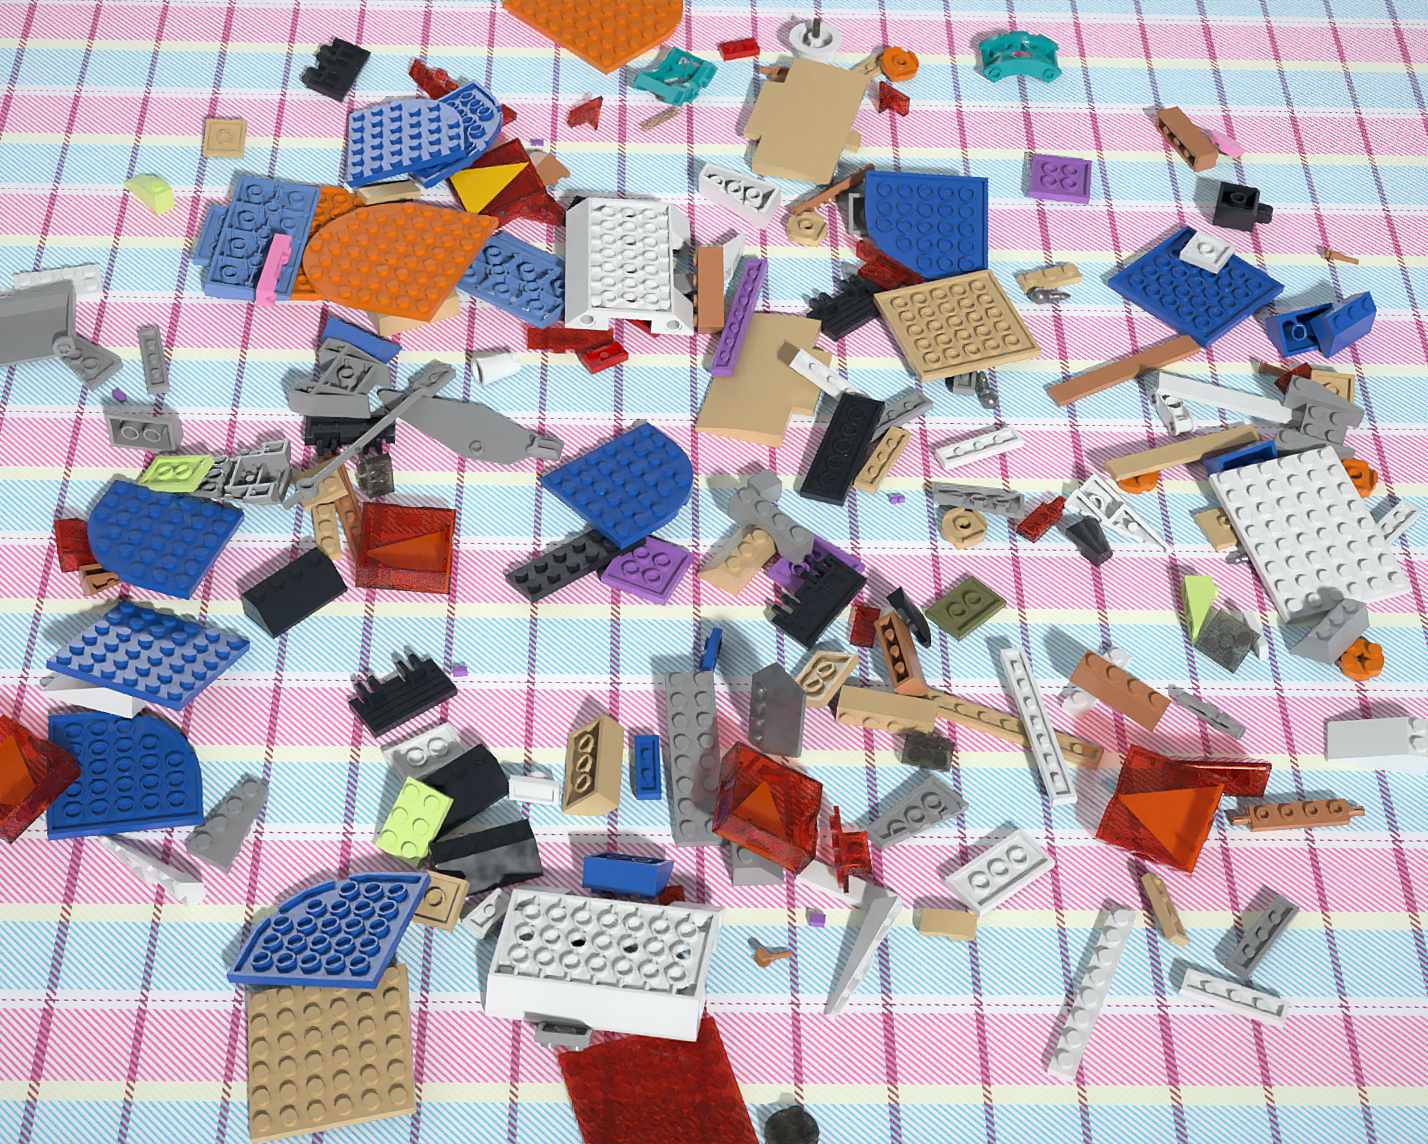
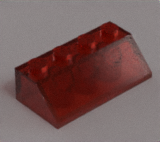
(1245, 775)

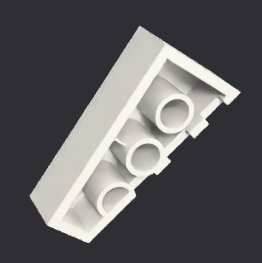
(741, 194)

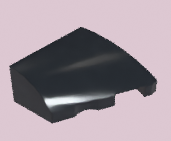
(1091, 539)
(911, 615)

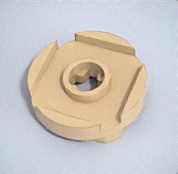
(797, 229)
(961, 537)

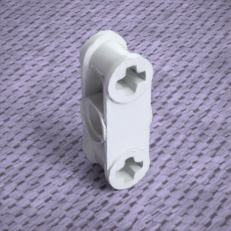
(1173, 412)

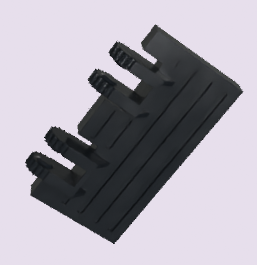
(337, 69)
(848, 310)
(347, 430)
(819, 601)
(401, 701)

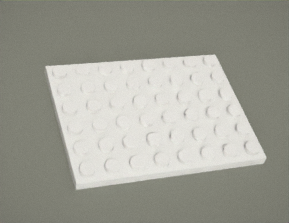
(1309, 534)

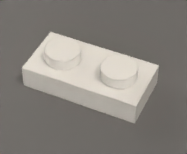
(487, 914)

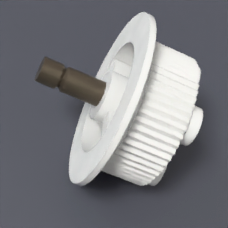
(815, 41)

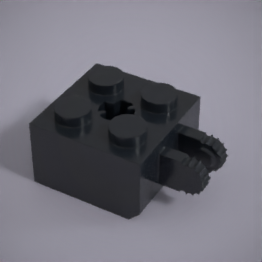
(1240, 208)

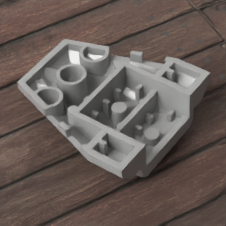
(252, 477)

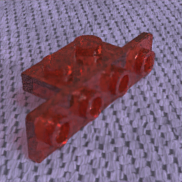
(432, 81)
(883, 269)
(568, 339)
(851, 851)

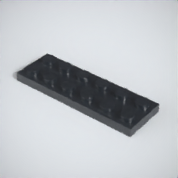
(842, 449)
(566, 565)

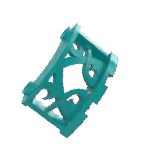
(1041, 64)
(677, 94)

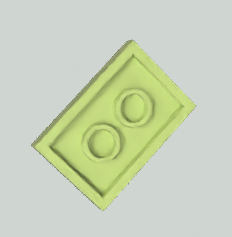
(176, 473)
(414, 822)

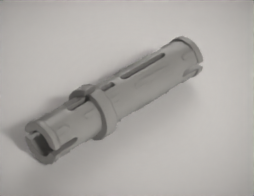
(1219, 720)

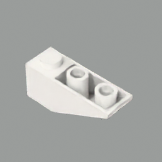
(732, 255)

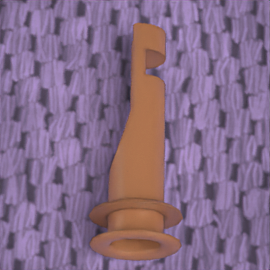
(1339, 256)
(1271, 369)

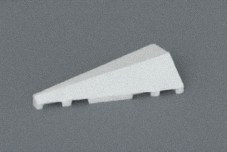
(1103, 502)
(149, 870)
(877, 924)

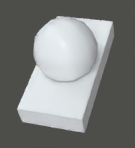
(1261, 645)
(534, 789)

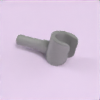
(851, 269)

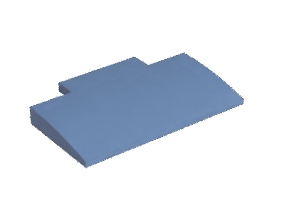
(240, 236)
(518, 280)

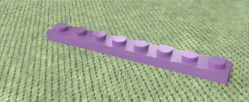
(739, 318)

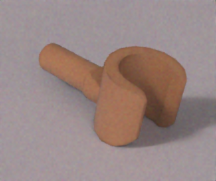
(764, 959)

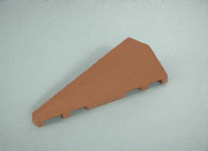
(548, 168)
(96, 579)

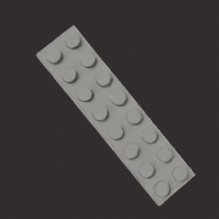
(693, 756)

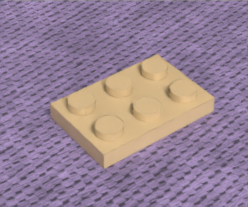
(825, 676)

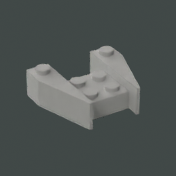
(343, 387)
(1323, 420)

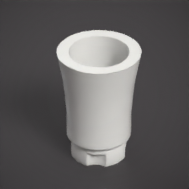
(495, 367)

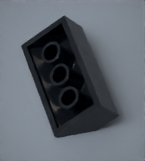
(293, 593)
(474, 784)
(489, 857)

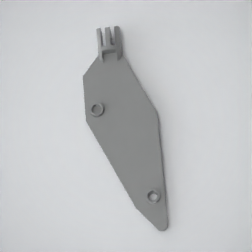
(474, 430)

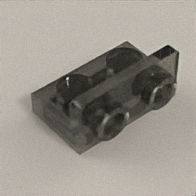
(375, 475)
(928, 752)

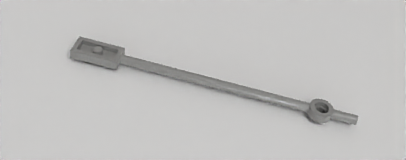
(425, 386)

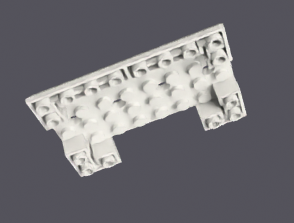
(600, 259)
(599, 981)

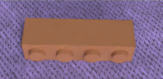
(1186, 139)
(710, 290)
(901, 656)
(1120, 690)

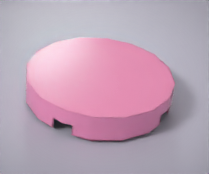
(1226, 144)

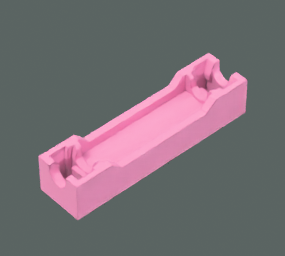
(278, 256)

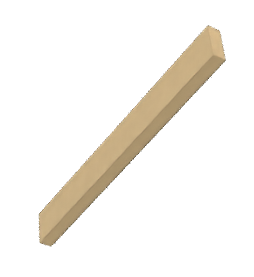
(1181, 452)
(1010, 728)

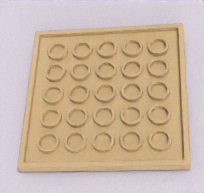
(956, 325)
(329, 1057)

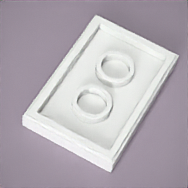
(425, 753)

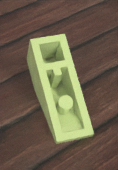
(152, 192)
(1197, 597)

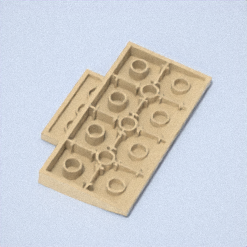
(805, 121)
(764, 389)

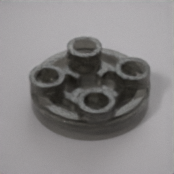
(791, 1127)

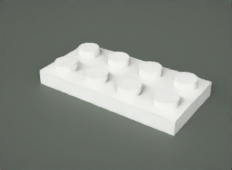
(84, 279)
(999, 872)

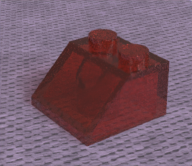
(72, 544)

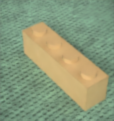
(886, 711)

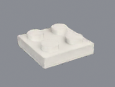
(1207, 252)

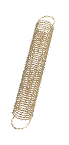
(662, 120)

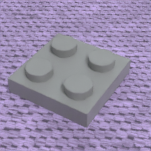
(574, 1037)

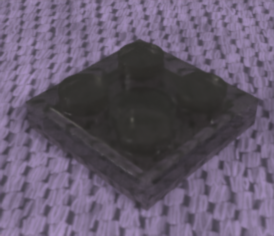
(1226, 641)

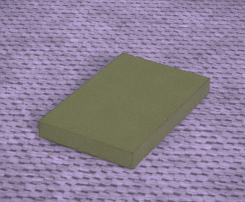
(965, 608)

